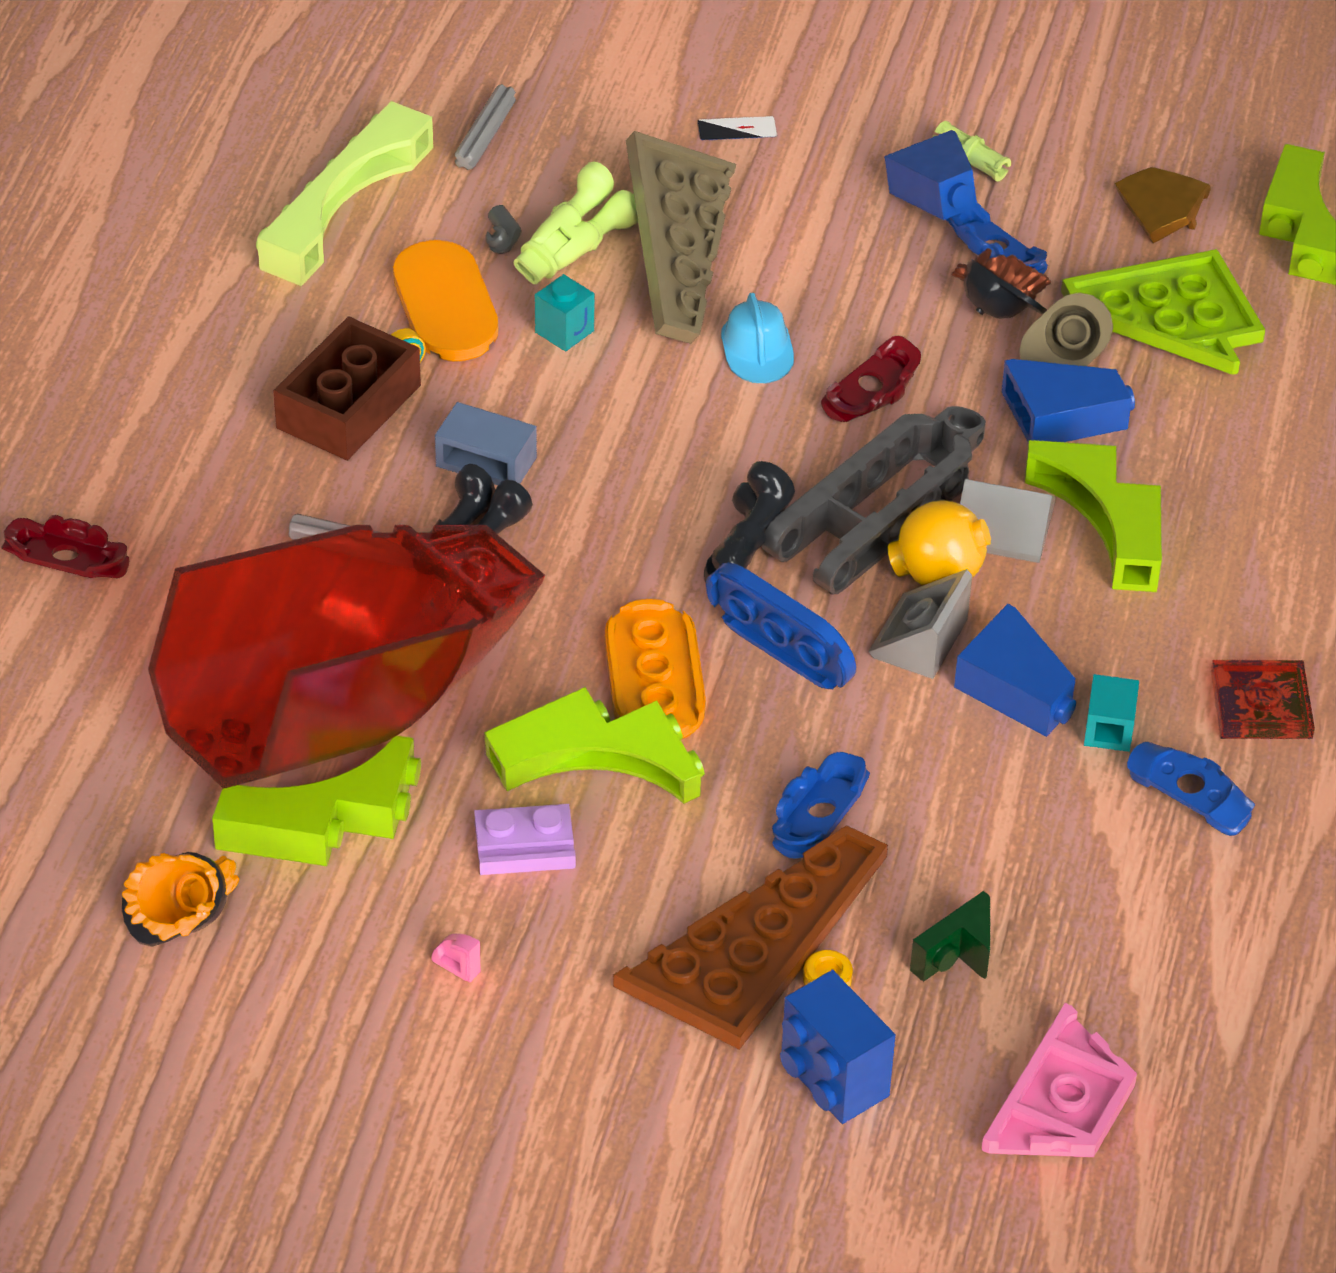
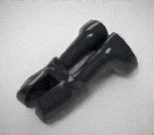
(478, 494)
(760, 501)

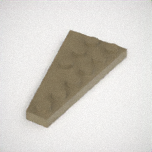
(680, 227)

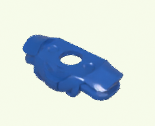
(976, 228)
(835, 782)
(1219, 800)

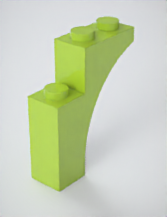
(1299, 215)
(1122, 513)
(580, 736)
(311, 818)

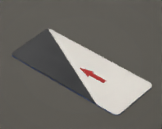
(737, 128)

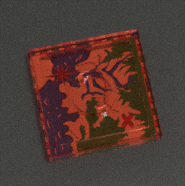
(1262, 699)

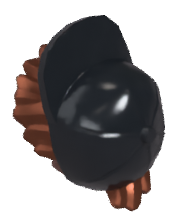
(1001, 285)

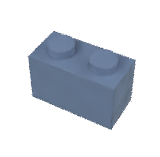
(486, 439)

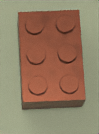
(347, 388)

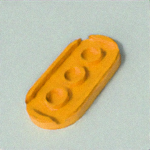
(446, 299)
(655, 658)

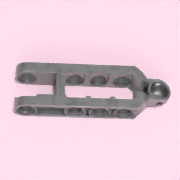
(830, 502)

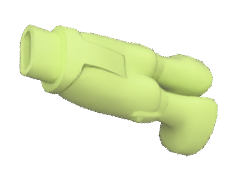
(564, 234)

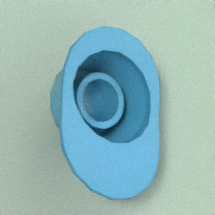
(757, 342)

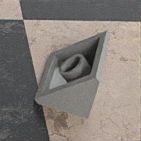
(1014, 517)
(925, 625)

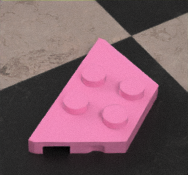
(1063, 1096)

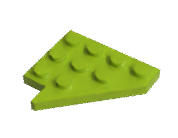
(1179, 306)

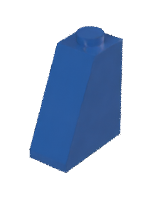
(933, 176)
(1065, 400)
(1017, 673)

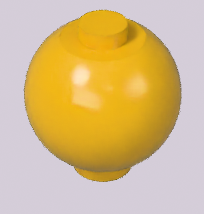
(939, 542)

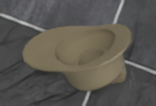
(1069, 332)

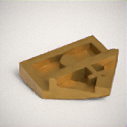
(1162, 200)

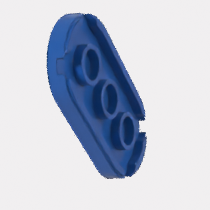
(781, 626)

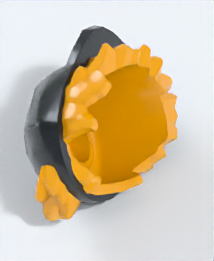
(175, 895)

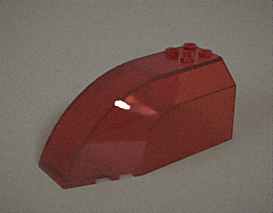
(327, 641)

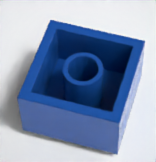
(837, 1047)

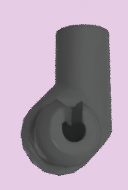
(506, 230)

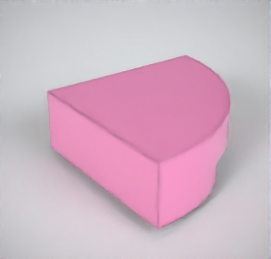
(459, 955)

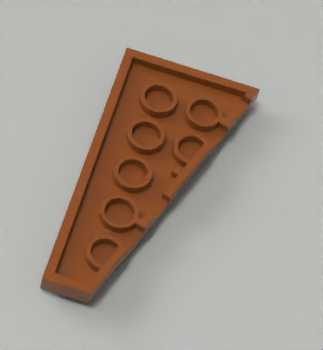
(755, 944)

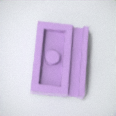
(524, 839)

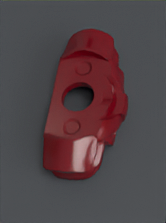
(891, 364)
(39, 542)

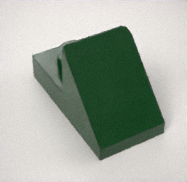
(961, 935)

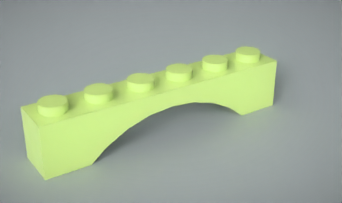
(387, 146)

